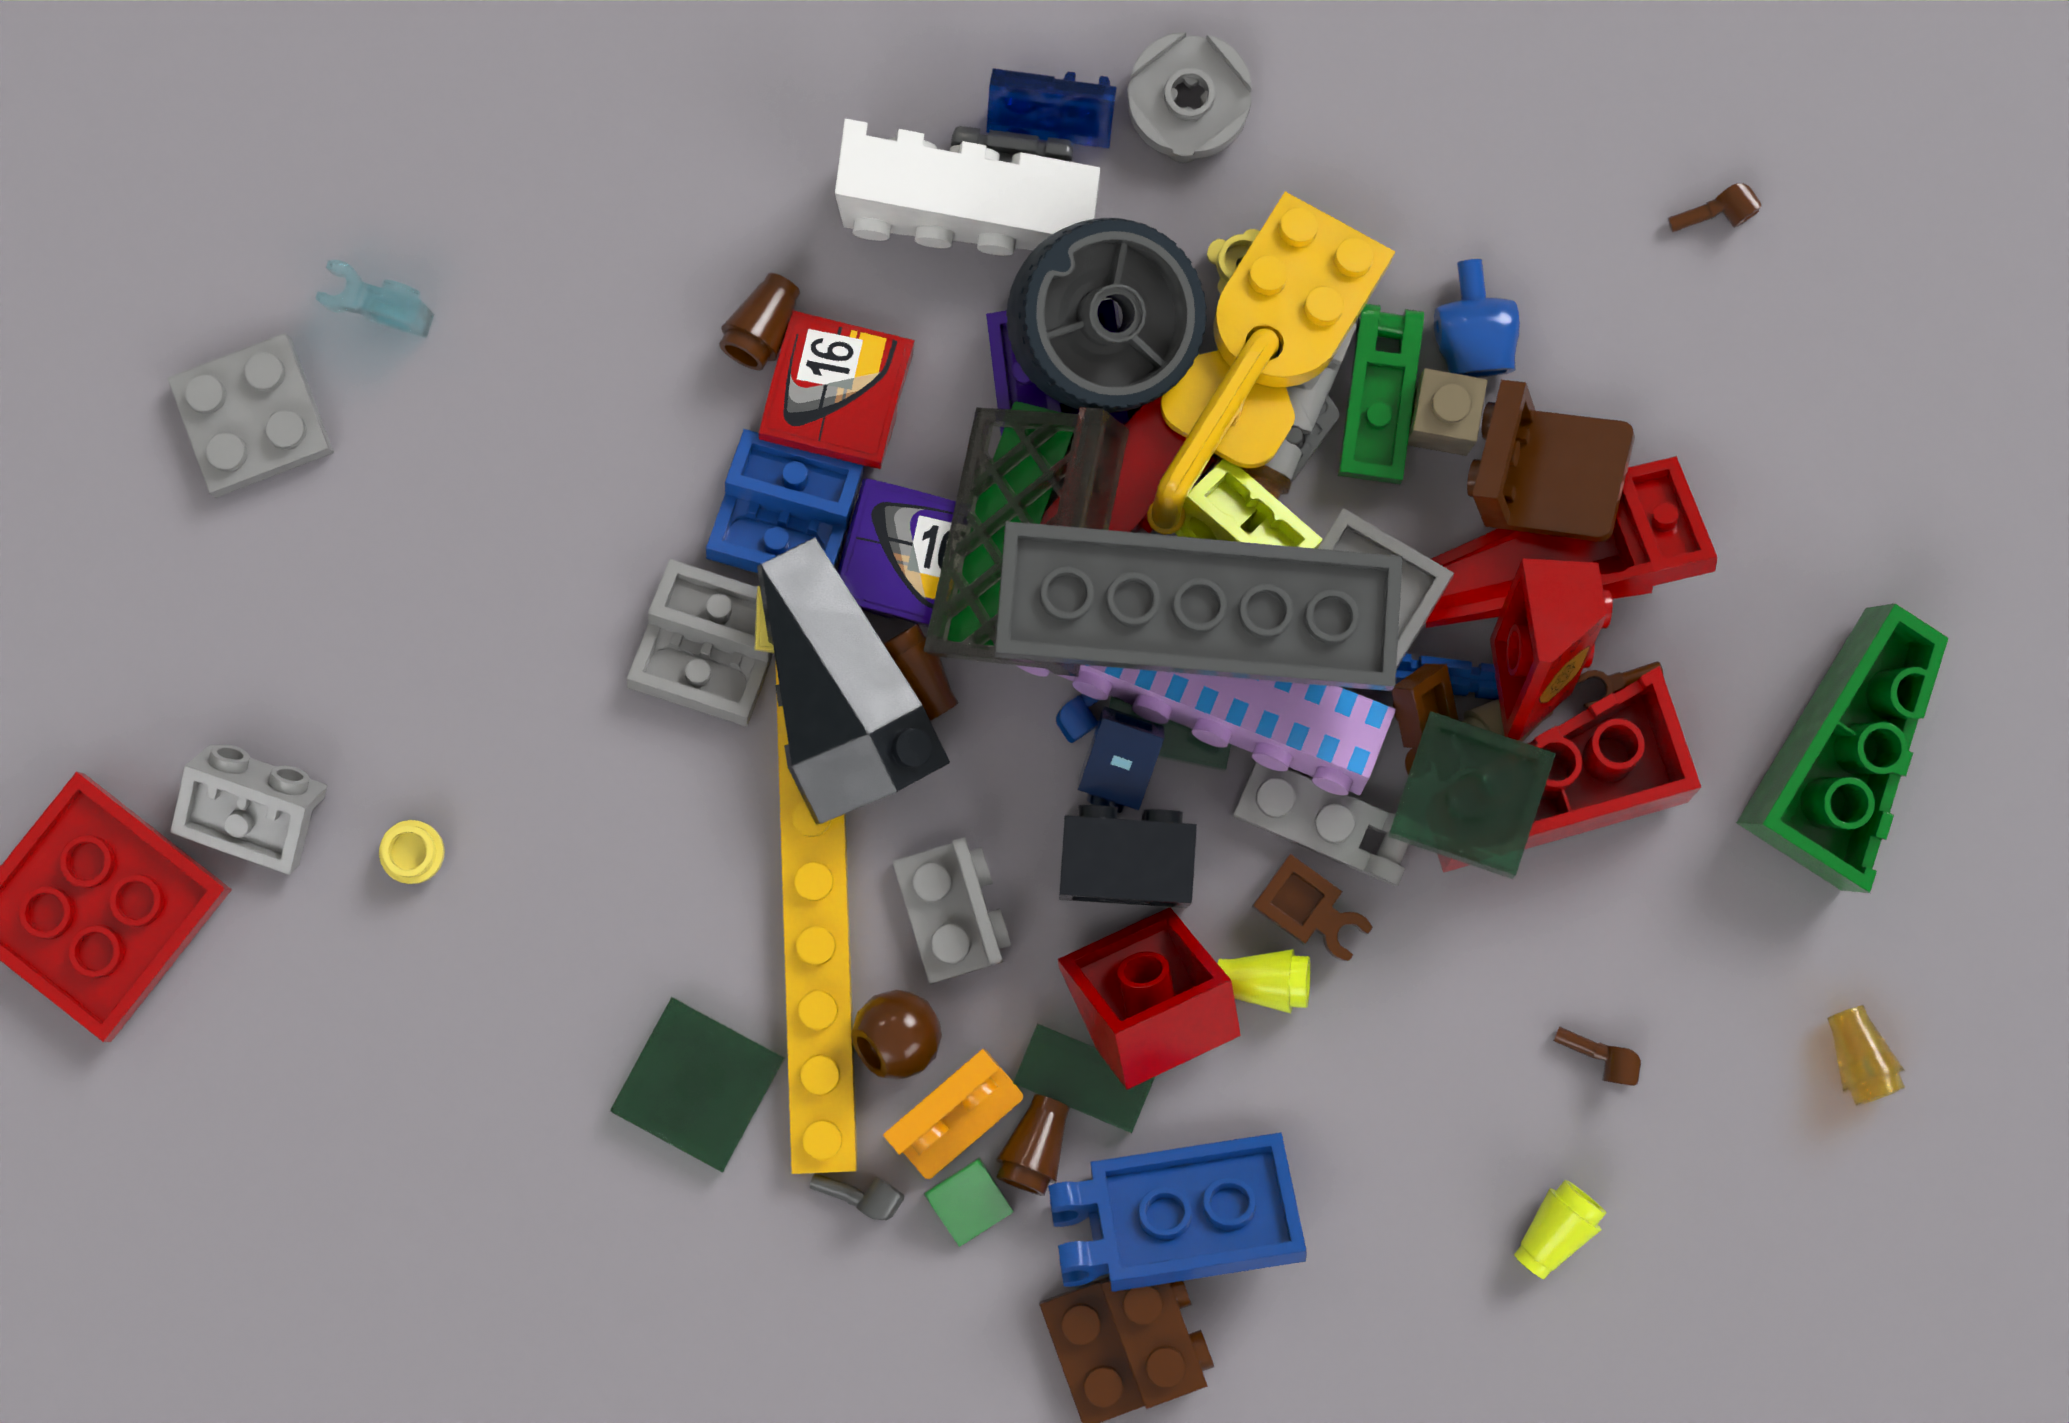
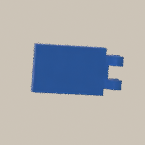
(1181, 1214)

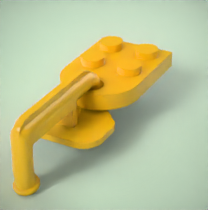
(1290, 293)

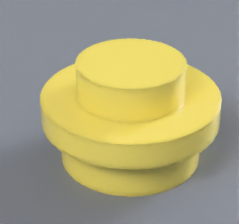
(411, 852)

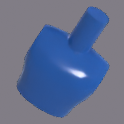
(1477, 332)

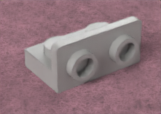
(246, 807)
(950, 910)

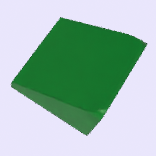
(968, 1202)

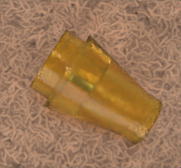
(1863, 1057)

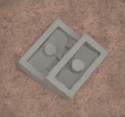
(701, 645)

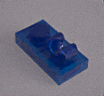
(1051, 107)

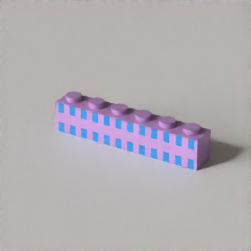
(1283, 724)

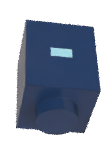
(1120, 760)

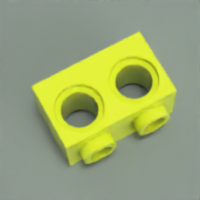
(1238, 509)

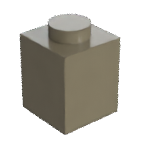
(1446, 412)

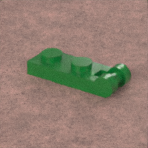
(1381, 396)

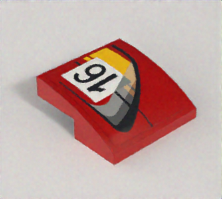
(836, 389)

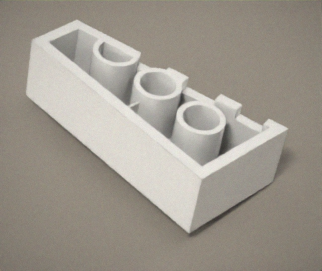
(957, 193)

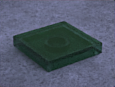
(1471, 795)
(697, 1084)

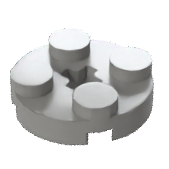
(1189, 60)

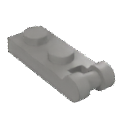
(1320, 821)

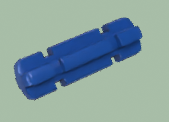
(1462, 675)

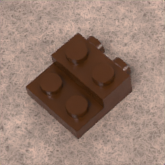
(1125, 1347)

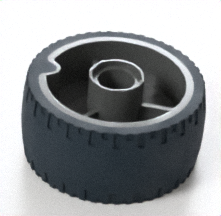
(1057, 323)

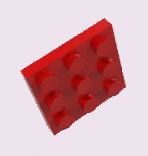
(99, 906)

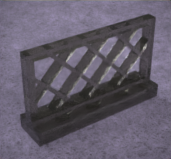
(1085, 502)

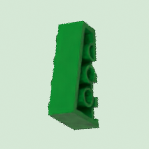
(1843, 761)

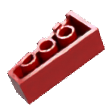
(1612, 764)

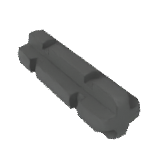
(1012, 143)

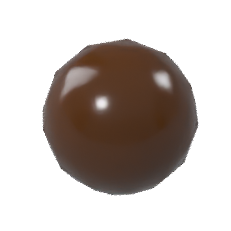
(896, 1034)

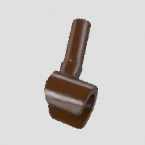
(1736, 202)
(1617, 681)
(1620, 1065)

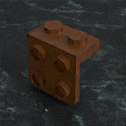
(1548, 469)

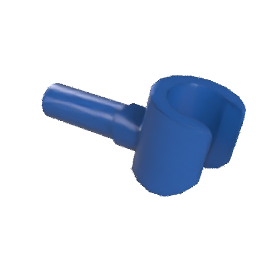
(1076, 718)

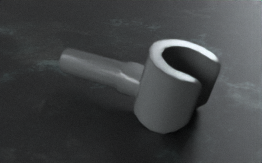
(878, 1202)

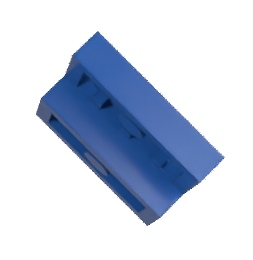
(781, 500)

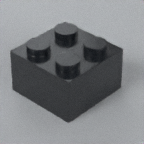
(1128, 859)

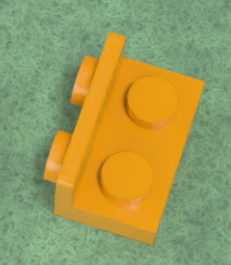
(954, 1114)

